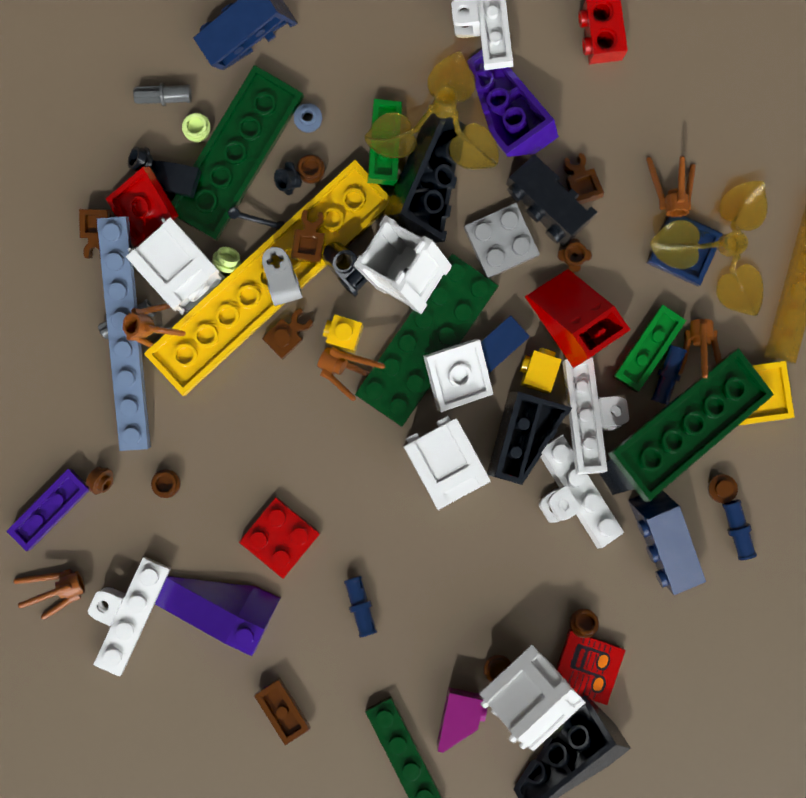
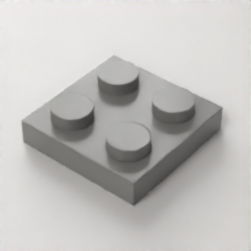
(501, 240)

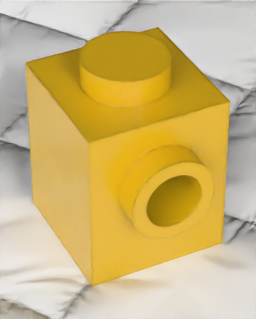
(343, 333)
(540, 370)

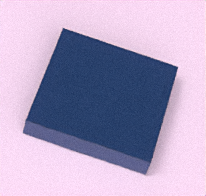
(697, 272)

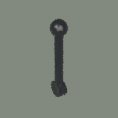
(234, 213)

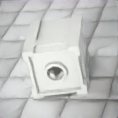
(403, 264)
(175, 267)
(446, 462)
(531, 699)

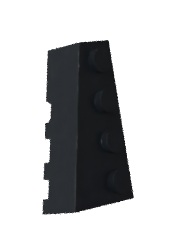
(426, 182)

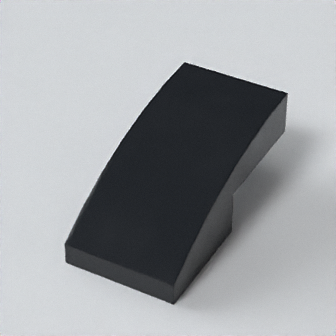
(177, 178)

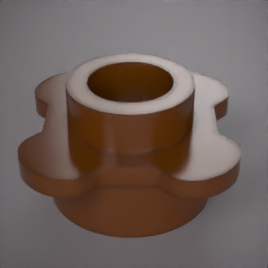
(582, 255)

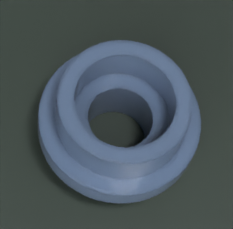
(308, 126)

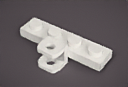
(490, 22)
(590, 417)
(576, 496)
(127, 614)

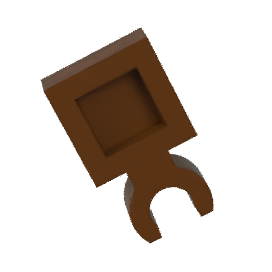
(582, 181)
(89, 229)
(308, 242)
(284, 337)

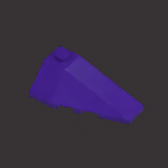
(511, 110)
(221, 609)

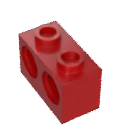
(610, 30)

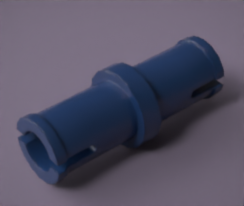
(669, 375)
(739, 530)
(360, 606)

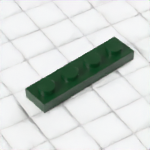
(401, 750)

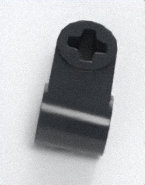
(344, 270)

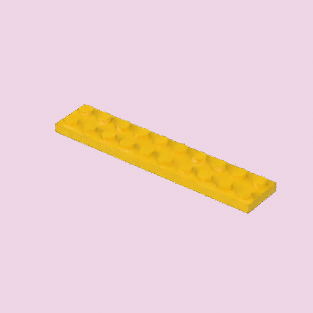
(243, 298)

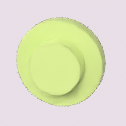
(196, 127)
(226, 259)

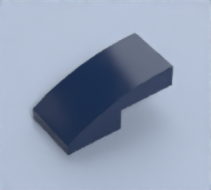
(502, 342)

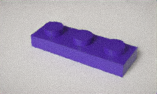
(48, 510)

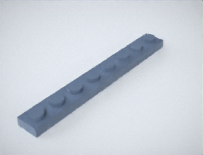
(124, 354)

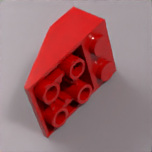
(576, 316)

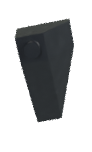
(573, 754)

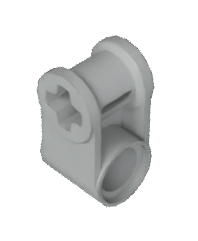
(282, 281)

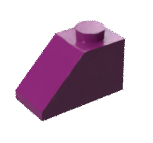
(460, 717)

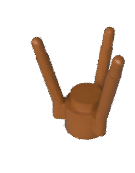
(678, 200)
(139, 326)
(702, 335)
(334, 362)
(69, 586)

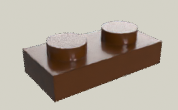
(282, 711)

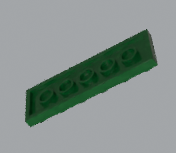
(238, 150)
(444, 323)
(691, 425)

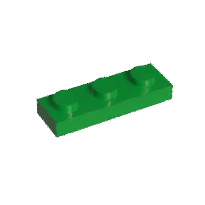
(382, 168)
(649, 348)

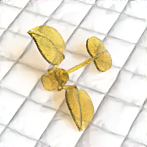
(449, 83)
(678, 246)

